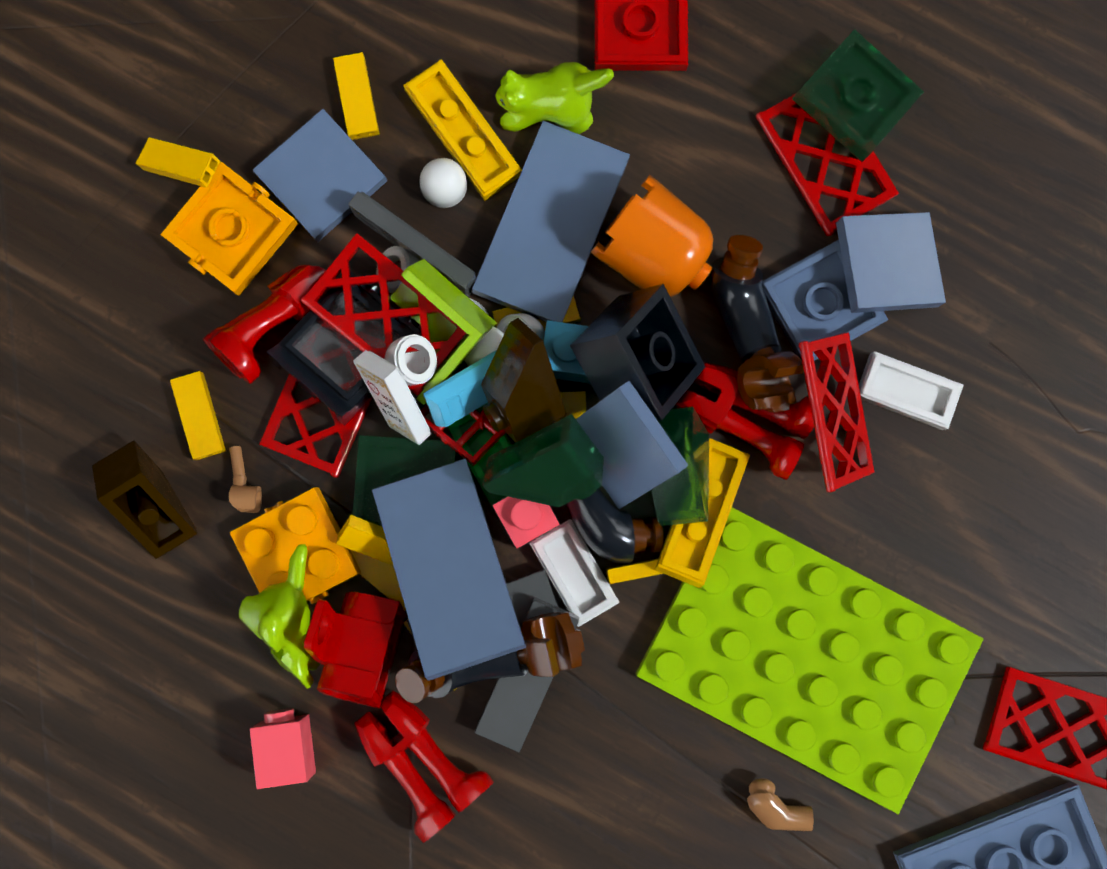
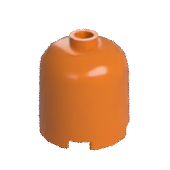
(658, 241)

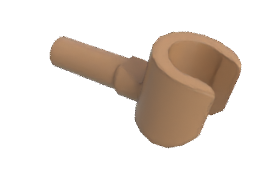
(243, 497)

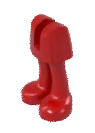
(236, 339)
(780, 450)
(384, 749)

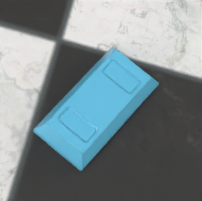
(458, 394)

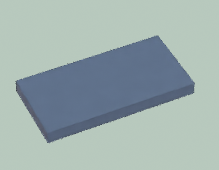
(551, 223)
(448, 570)
(1035, 833)

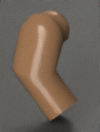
(773, 812)

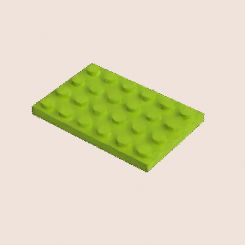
(812, 660)

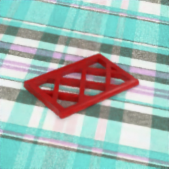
(810, 190)
(387, 273)
(847, 387)
(287, 406)
(1033, 754)

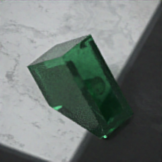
(547, 466)
(685, 495)

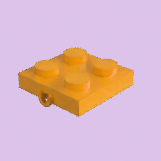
(230, 229)
(273, 537)

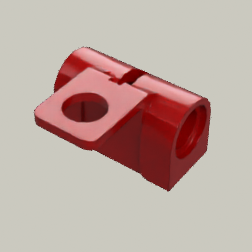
(355, 646)

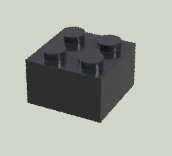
(642, 343)

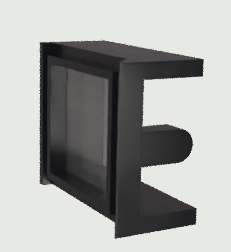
(324, 358)

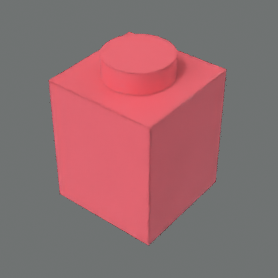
(525, 519)
(282, 749)

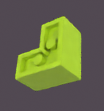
(453, 305)

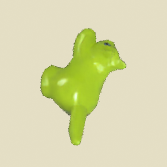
(554, 96)
(283, 618)

